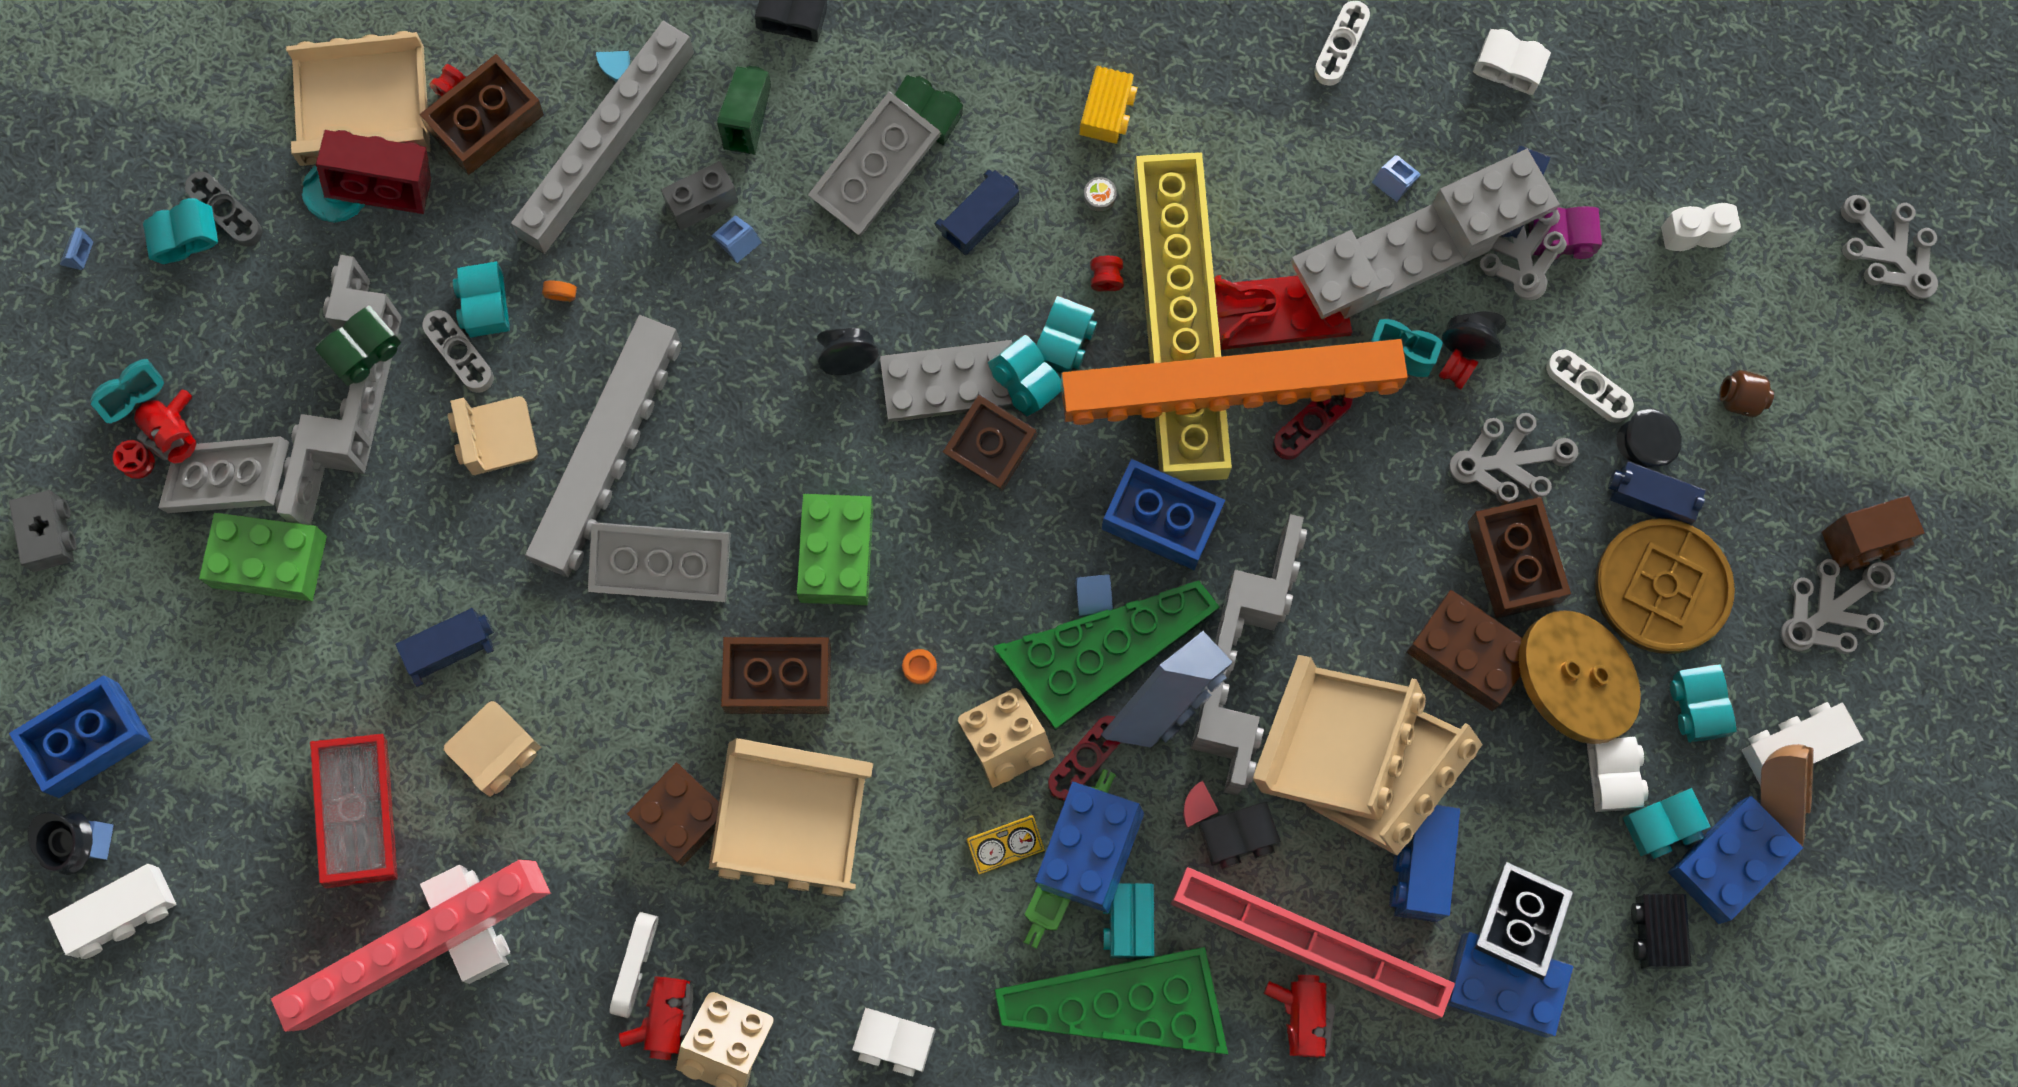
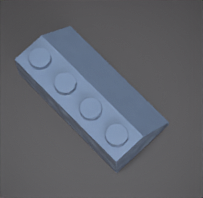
(1170, 694)

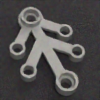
(1522, 250)
(1892, 250)
(1509, 461)
(1832, 610)

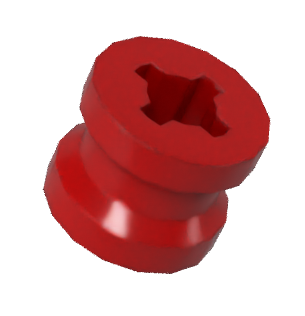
(448, 79)
(1107, 273)
(1458, 369)
(128, 453)

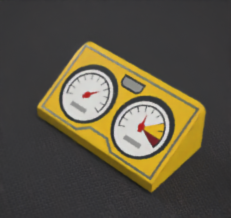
(1005, 844)

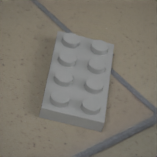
(874, 164)
(941, 381)
(226, 476)
(659, 562)

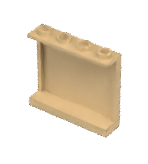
(359, 87)
(1339, 740)
(1428, 771)
(788, 817)

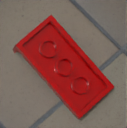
(1271, 314)

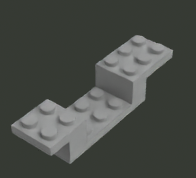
(1454, 229)
(335, 442)
(1258, 603)

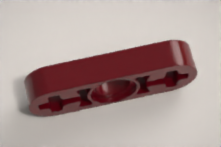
(1301, 444)
(1063, 771)

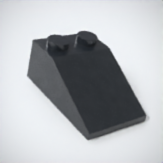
(1522, 920)

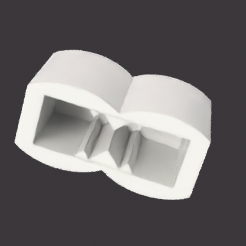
(1512, 61)
(1701, 227)
(1617, 775)
(893, 1041)

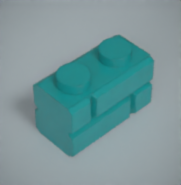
(1131, 922)

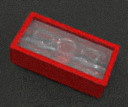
(353, 811)

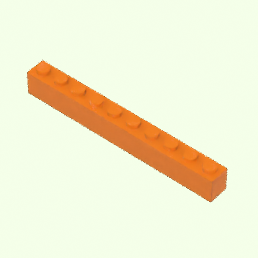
(1233, 381)

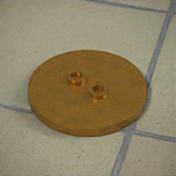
(1664, 586)
(1579, 677)

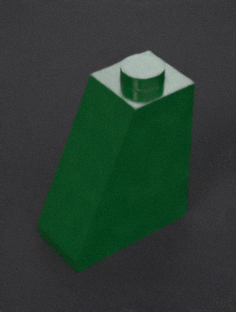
(744, 109)

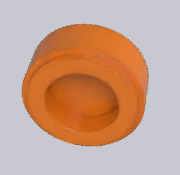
(559, 290)
(919, 666)

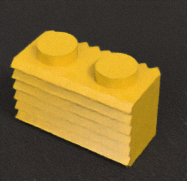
(1106, 105)

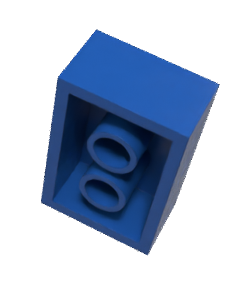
(1162, 514)
(80, 737)
(1090, 847)
(1735, 860)
(1427, 868)
(1507, 993)

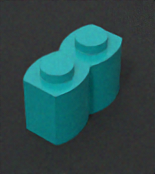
(180, 232)
(482, 299)
(1065, 334)
(1419, 347)
(1025, 375)
(118, 396)
(1703, 703)
(1667, 823)

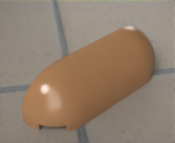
(1788, 787)

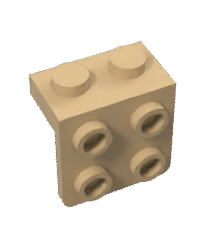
(492, 434)
(1006, 736)
(491, 748)
(723, 1042)

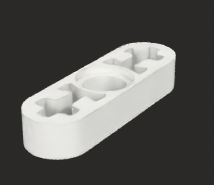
(1330, 50)
(1603, 383)
(630, 975)

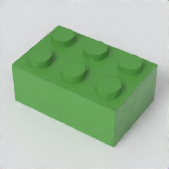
(835, 549)
(263, 557)

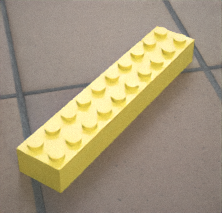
(1180, 304)

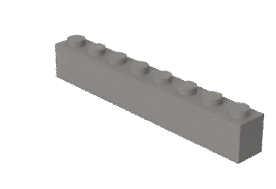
(603, 137)
(604, 445)

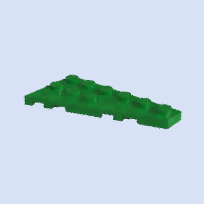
(1091, 655)
(1141, 1001)

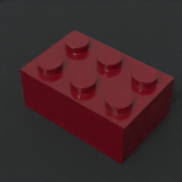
(374, 171)

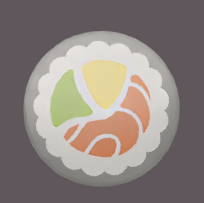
(1100, 194)

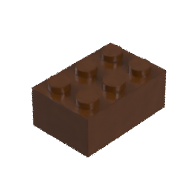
(482, 114)
(1518, 557)
(1469, 650)
(776, 675)

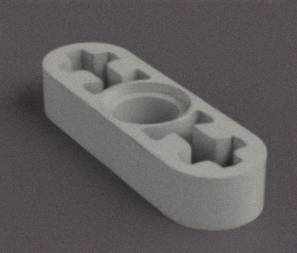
(460, 338)

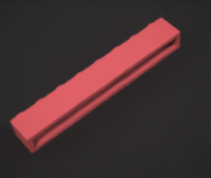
(1313, 944)
(410, 945)

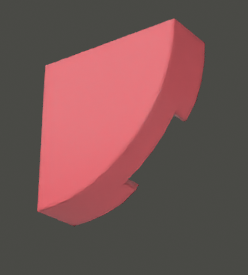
(1198, 805)

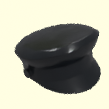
(1475, 334)
(846, 351)
(1649, 438)
(61, 841)

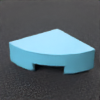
(613, 63)

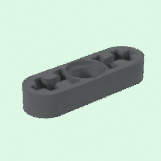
(226, 222)

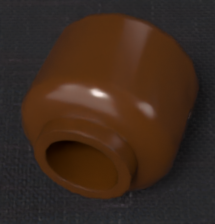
(1746, 393)

